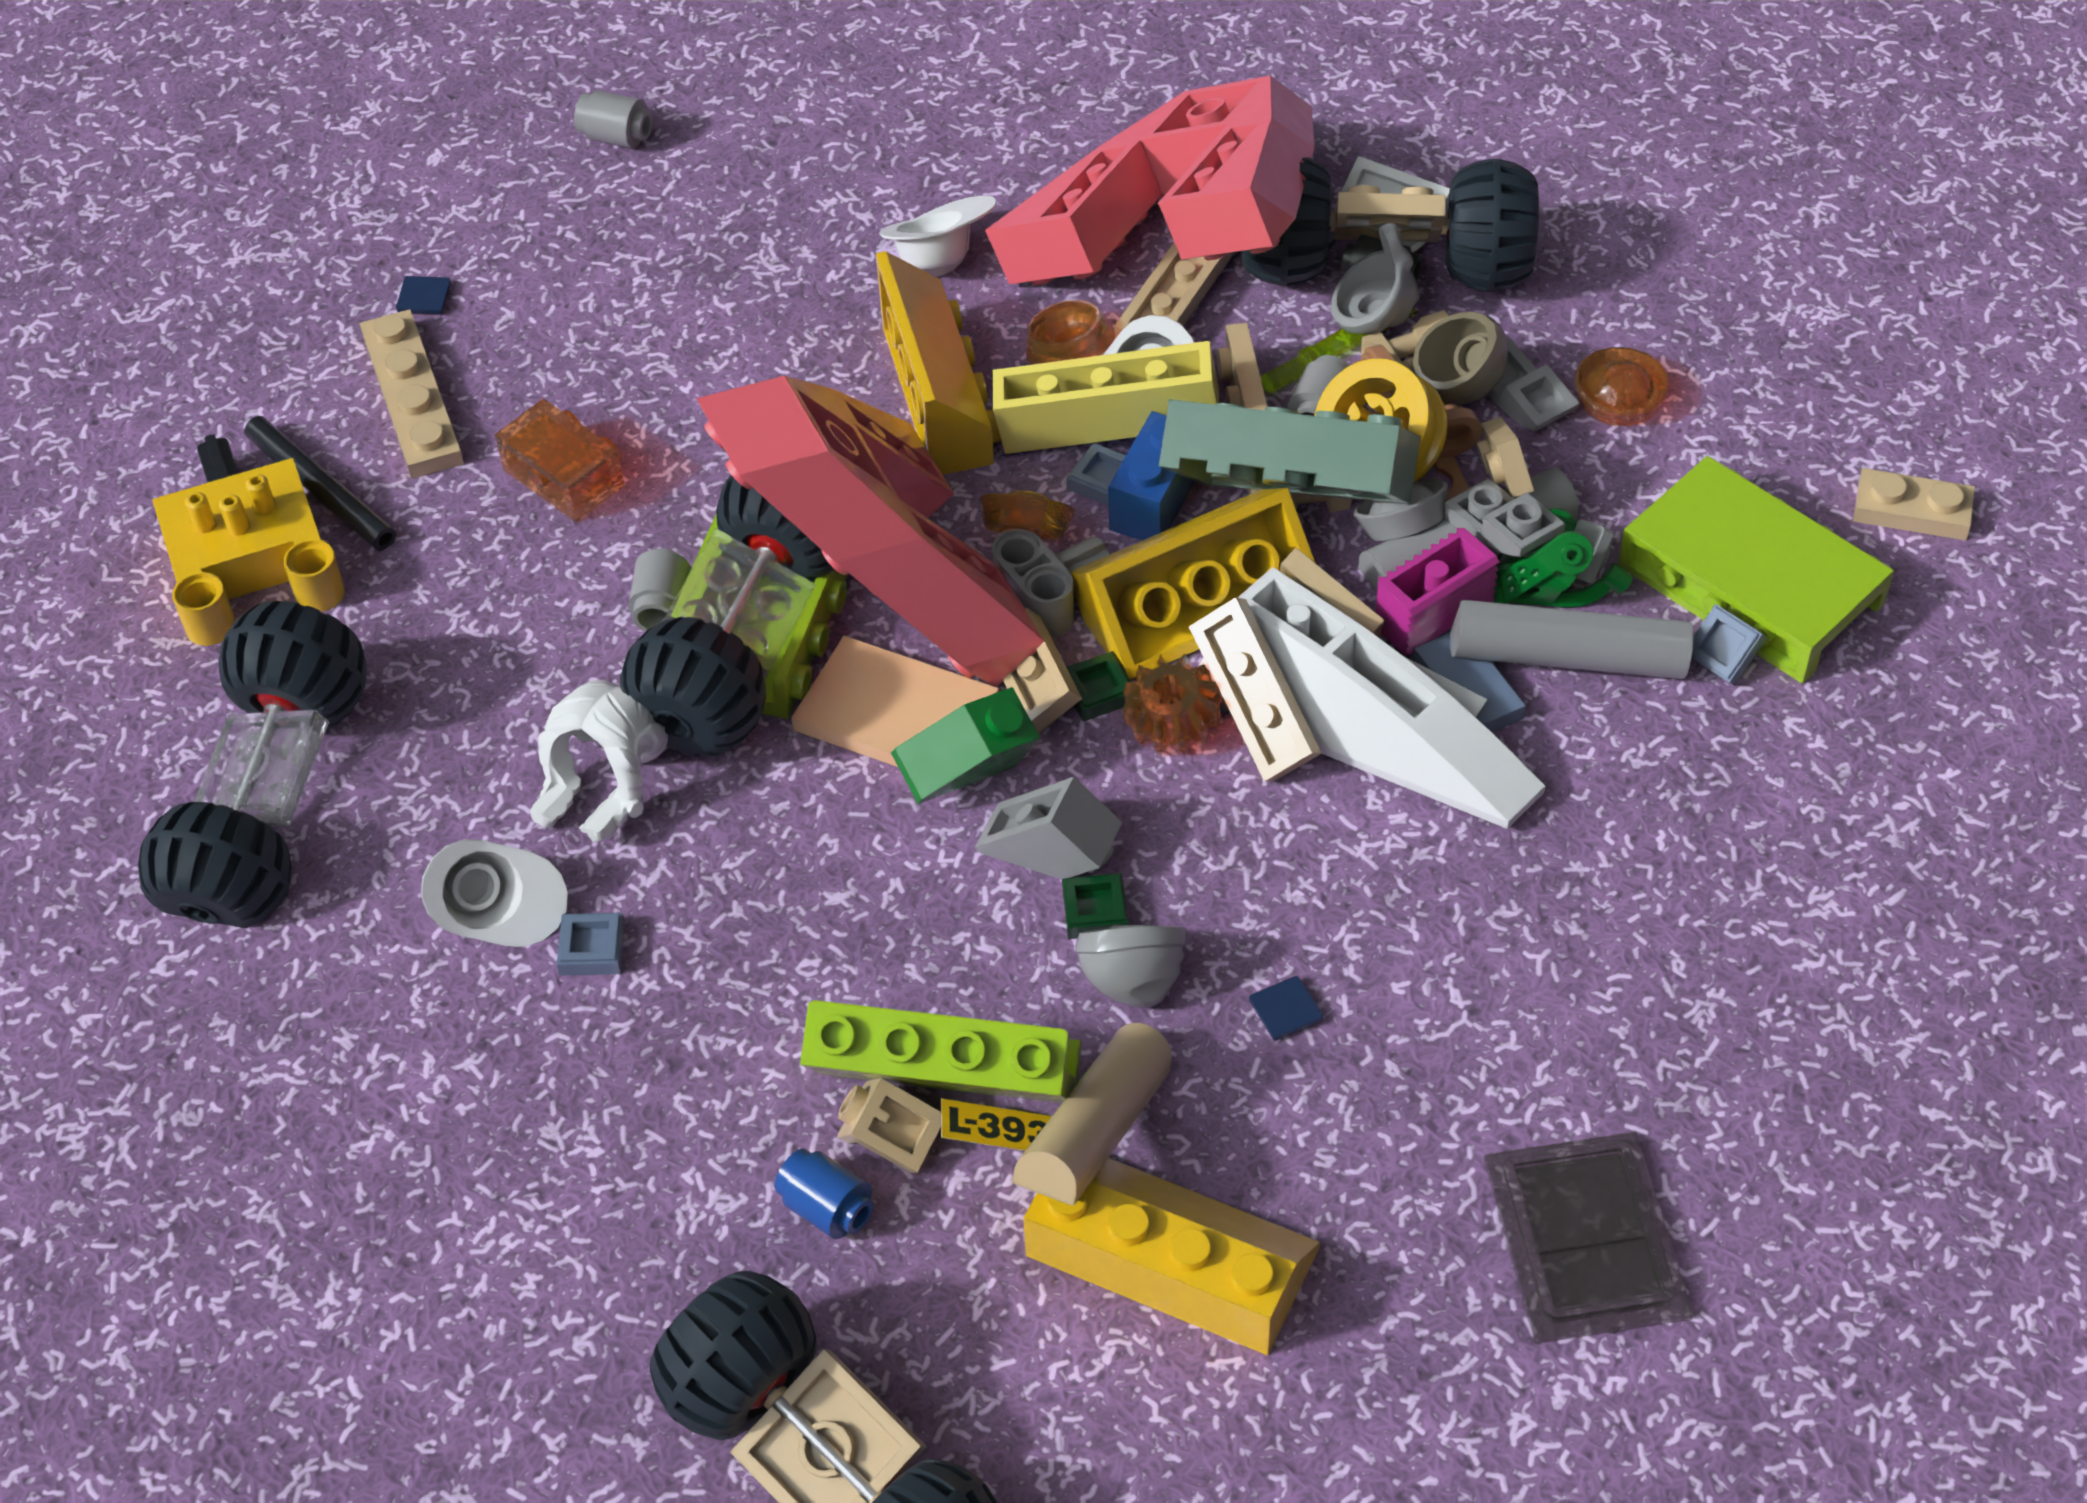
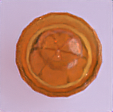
(1068, 332)
(1621, 385)
(1026, 511)

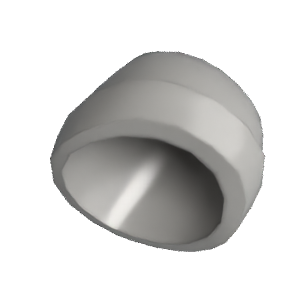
(1132, 961)

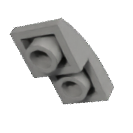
(1502, 521)

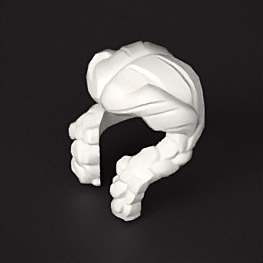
(623, 730)

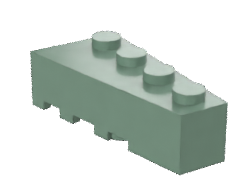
(1290, 450)

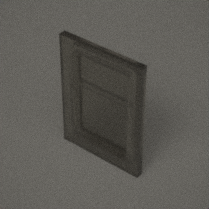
(1587, 1238)

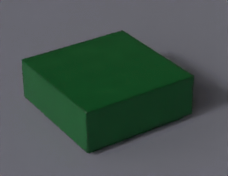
(1100, 685)
(1093, 903)

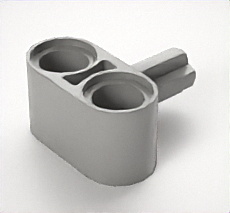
(1041, 576)

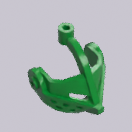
(1552, 569)

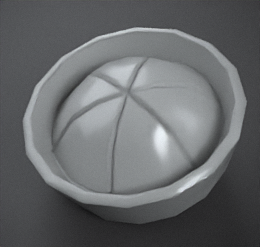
(1397, 520)

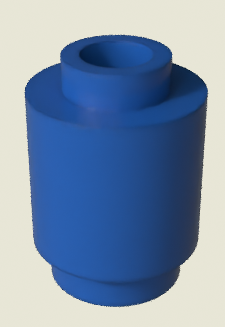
(824, 1193)

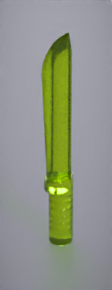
(1292, 370)

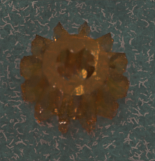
(1172, 704)

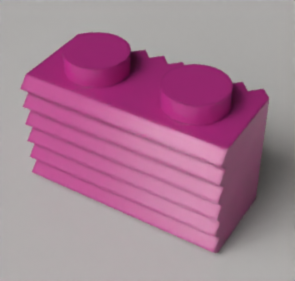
(1427, 592)

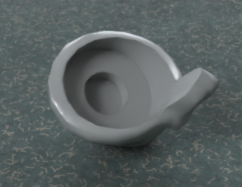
(1377, 289)

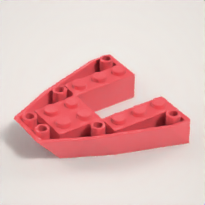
(1215, 154)
(865, 498)

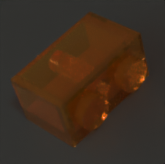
(560, 459)

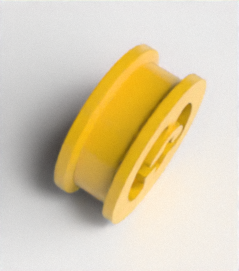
(1413, 402)

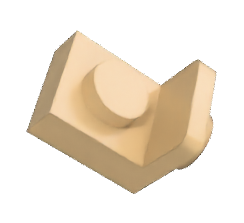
(889, 1123)

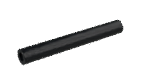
(322, 484)

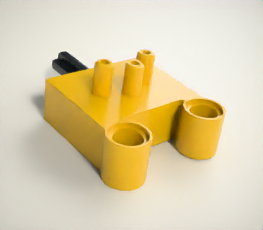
(240, 539)

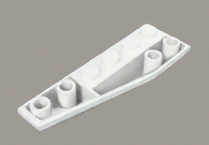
(1382, 710)

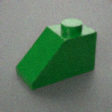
(967, 746)

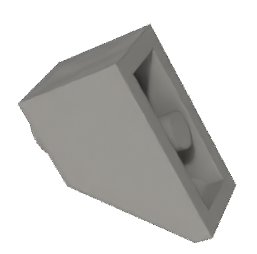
(1052, 830)

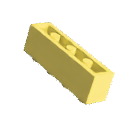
(1097, 395)

